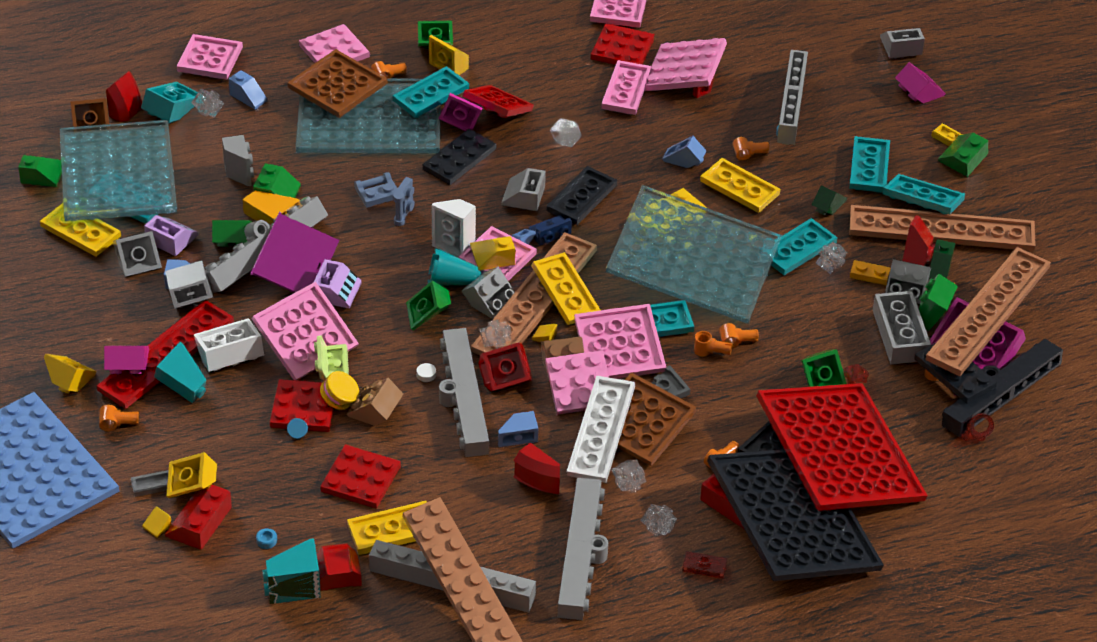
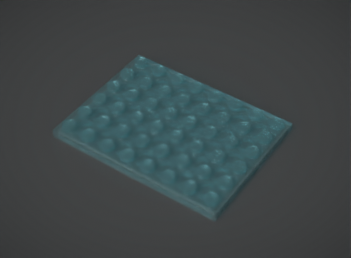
(370, 127)
(117, 170)
(694, 254)

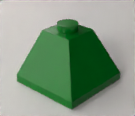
(40, 171)
(427, 304)
(823, 369)

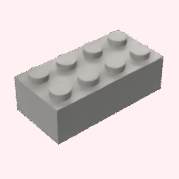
(900, 326)

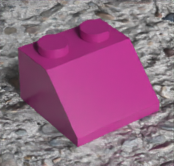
(918, 84)
(460, 112)
(125, 358)

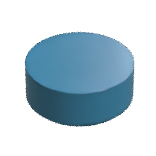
(297, 428)
(266, 538)

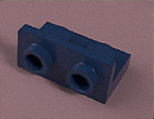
(551, 229)

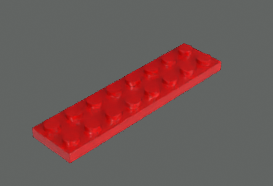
(128, 388)

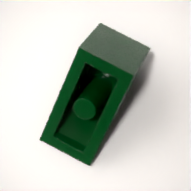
(828, 201)
(942, 258)

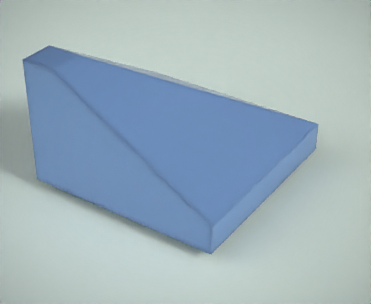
(525, 235)

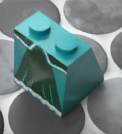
(293, 574)

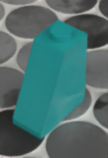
(181, 373)

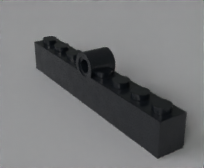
(1010, 383)

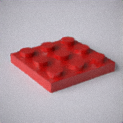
(622, 44)
(497, 100)
(301, 401)
(360, 476)

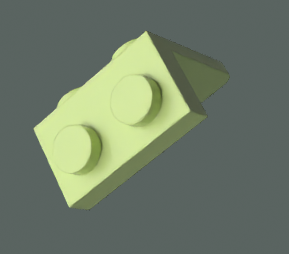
(330, 358)

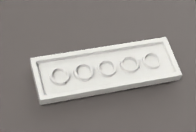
(601, 428)

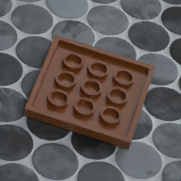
(337, 83)
(652, 420)

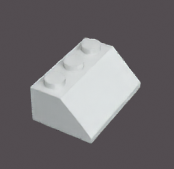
(453, 226)
(229, 344)

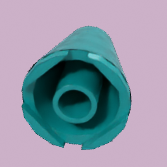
(451, 270)

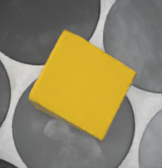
(545, 333)
(157, 522)

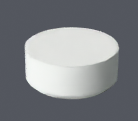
(426, 372)

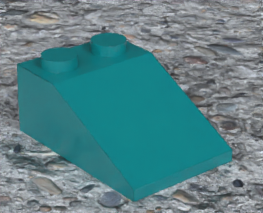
(168, 101)

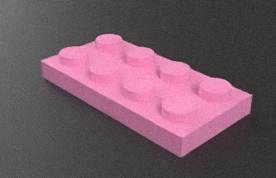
(626, 87)

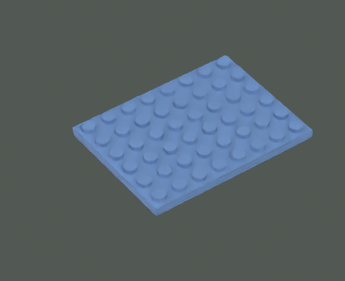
(43, 472)

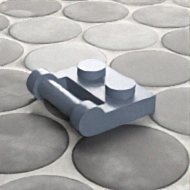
(377, 194)
(403, 201)

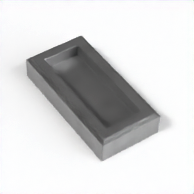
(150, 483)

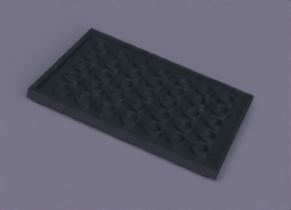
(784, 521)

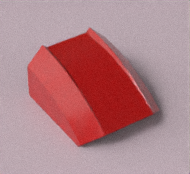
(123, 98)
(505, 367)
(537, 469)
(338, 567)

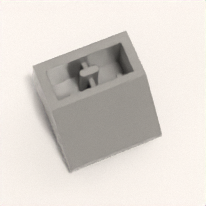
(903, 42)
(237, 160)
(525, 189)
(908, 277)
(188, 284)
(489, 292)

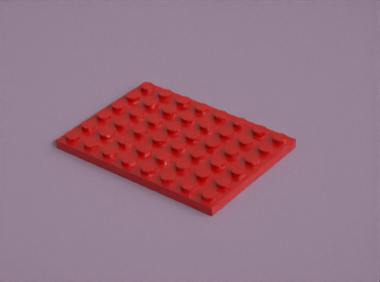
(841, 446)

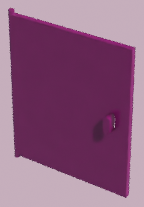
(293, 254)

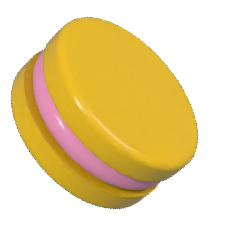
(339, 390)

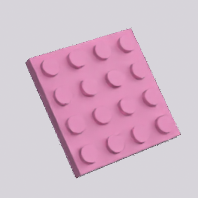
(685, 64)
(294, 325)
(626, 338)

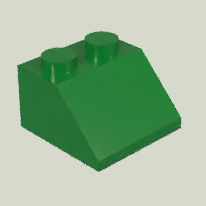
(439, 29)
(965, 153)
(277, 181)
(229, 232)
(936, 300)

